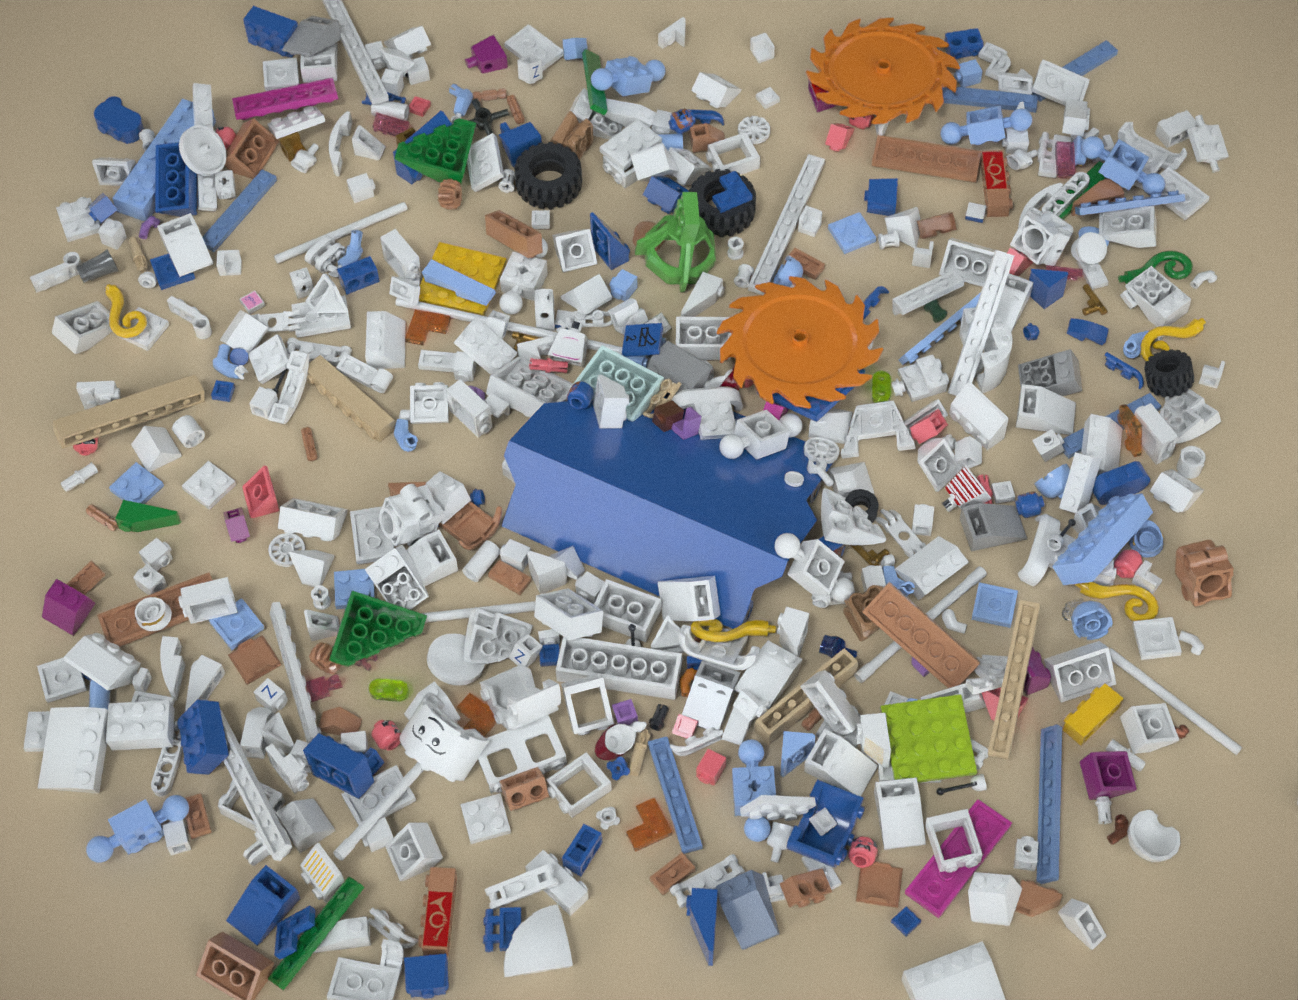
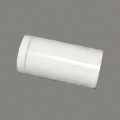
(391, 109)
(481, 561)

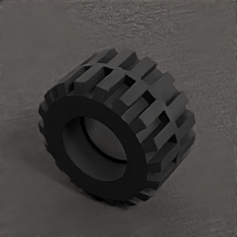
(1169, 373)

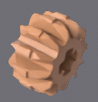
(450, 194)
(320, 658)

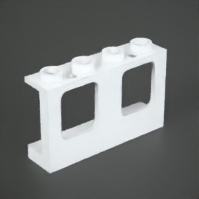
(515, 742)

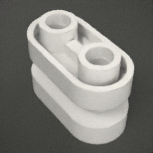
(325, 253)

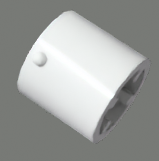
(188, 431)
(1191, 462)

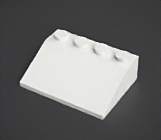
(526, 388)
(74, 749)
(956, 976)

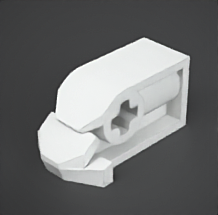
(252, 738)

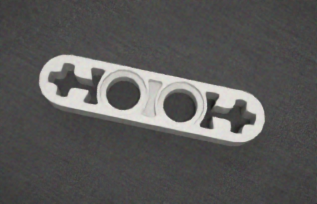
(1066, 197)
(167, 758)

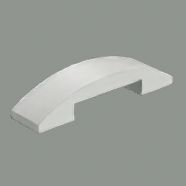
(341, 128)
(1041, 198)
(293, 388)

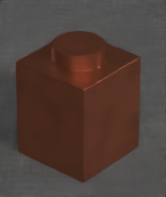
(666, 415)

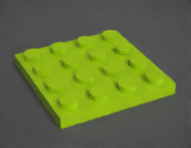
(929, 739)

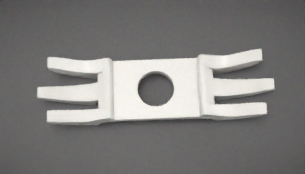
(282, 320)
(909, 546)

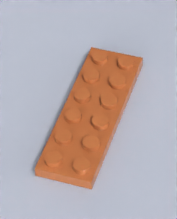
(926, 158)
(121, 624)
(921, 636)

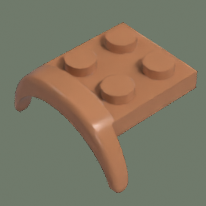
(472, 526)

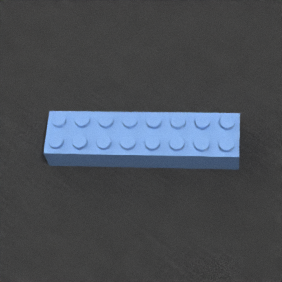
(137, 192)

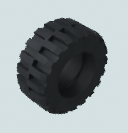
(548, 158)
(727, 222)

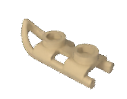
(667, 386)

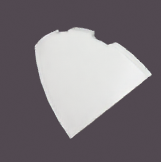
(1189, 415)
(847, 524)
(492, 636)
(538, 944)

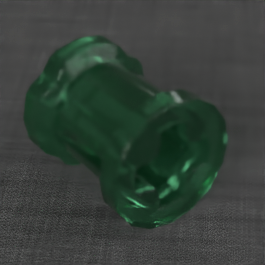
(935, 310)

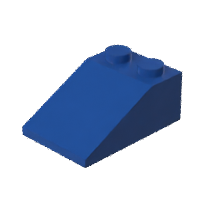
(608, 243)
(702, 911)

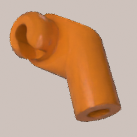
(685, 681)

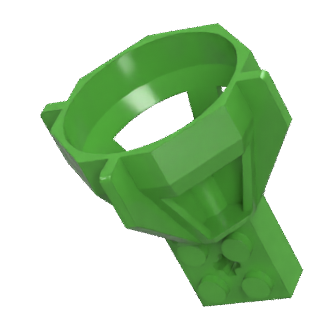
(687, 230)

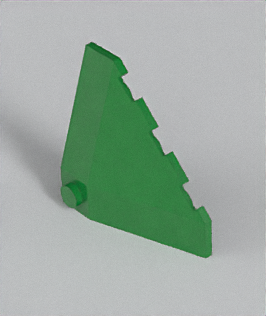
(441, 153)
(372, 626)

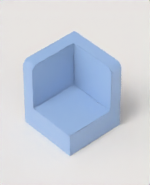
(574, 47)

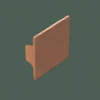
(254, 659)
(879, 885)

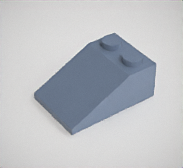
(748, 908)

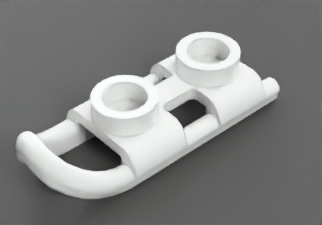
(596, 316)
(695, 744)
(396, 930)

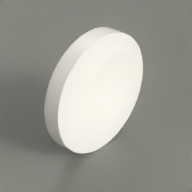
(202, 150)
(447, 661)

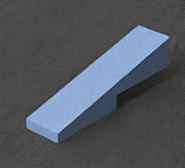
(462, 285)

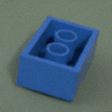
(269, 30)
(202, 737)
(339, 765)

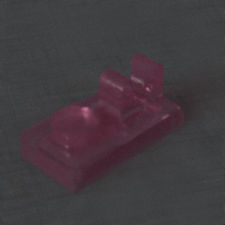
(389, 125)
(1064, 159)
(1073, 273)

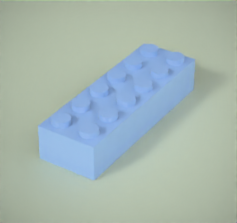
(1102, 539)

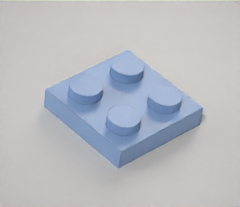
(852, 233)
(136, 485)
(350, 580)
(994, 605)
(237, 627)

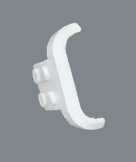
(1157, 155)
(714, 407)
(1040, 555)
(719, 653)
(365, 980)

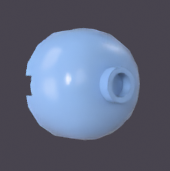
(791, 268)
(1054, 483)
(1091, 620)

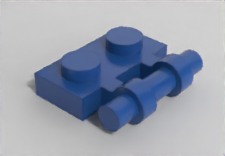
(508, 920)

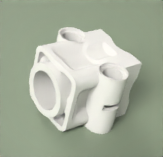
(1042, 236)
(410, 515)

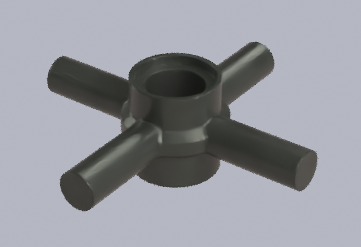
(484, 118)

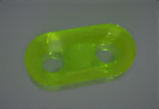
(881, 386)
(390, 688)

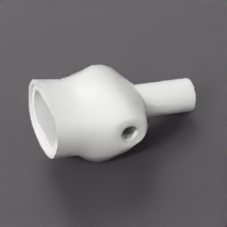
(305, 159)
(1021, 159)
(778, 839)

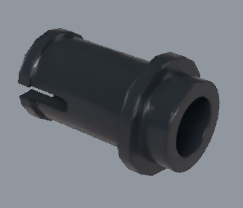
(657, 721)

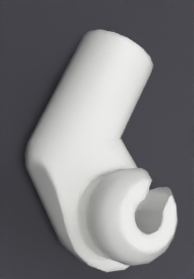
(1207, 275)
(951, 623)
(1197, 645)

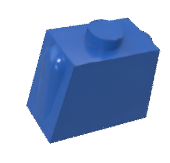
(881, 196)
(426, 975)

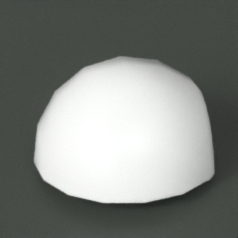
(1151, 839)

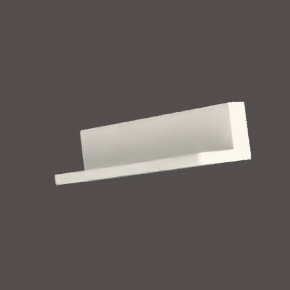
(926, 293)

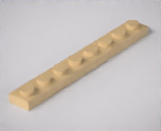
(1014, 680)

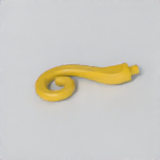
(117, 302)
(1187, 331)
(1098, 591)
(715, 633)

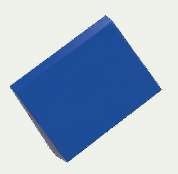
(518, 140)
(1047, 286)

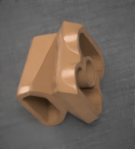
(574, 134)
(859, 621)

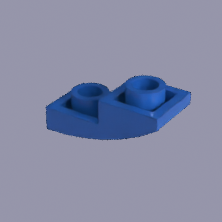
(1084, 329)

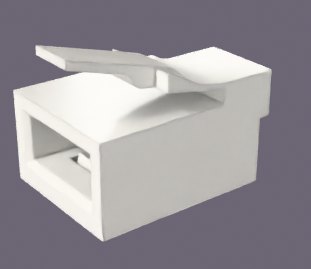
(627, 314)

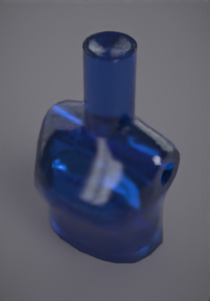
(833, 645)

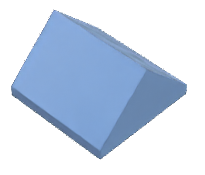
(795, 750)

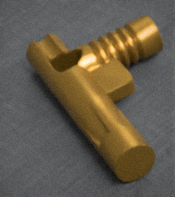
(1094, 302)
(525, 337)
(870, 555)

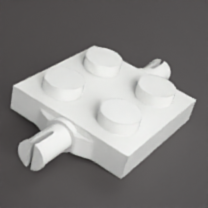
(1207, 143)

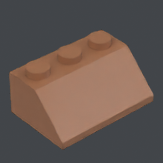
(250, 149)
(234, 967)

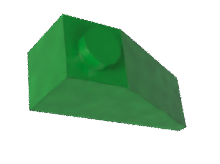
(143, 517)

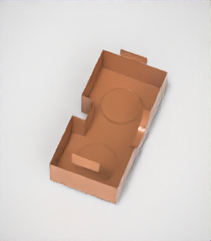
(942, 222)

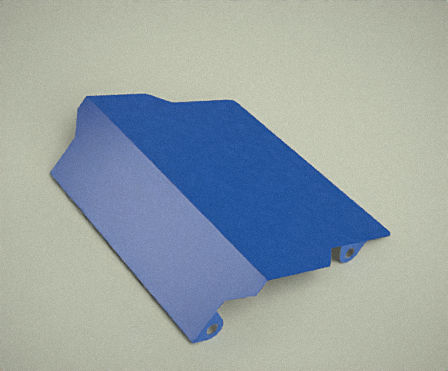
(657, 503)

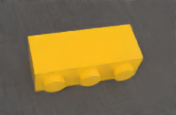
(1092, 713)

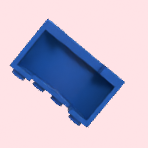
(831, 846)

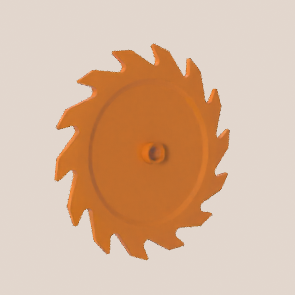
(883, 70)
(799, 342)

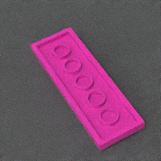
(284, 98)
(938, 889)

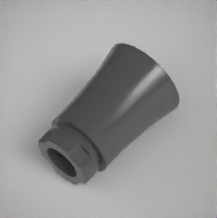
(97, 267)

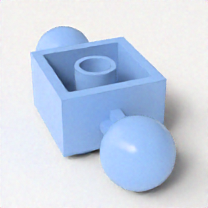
(628, 75)
(986, 125)
(1123, 165)
(749, 779)
(137, 827)

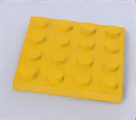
(471, 263)

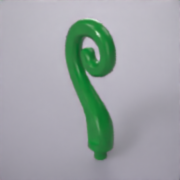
(1157, 259)

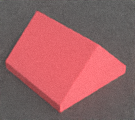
(260, 494)

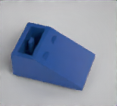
(263, 905)

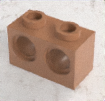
(523, 785)
(805, 888)

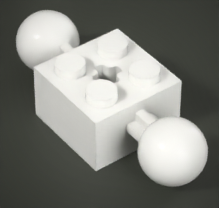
(521, 279)
(760, 435)
(814, 567)

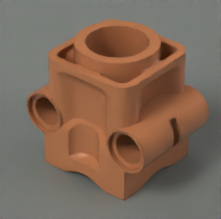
(1204, 572)

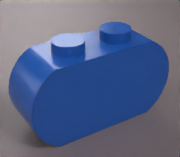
(118, 121)
(1120, 482)

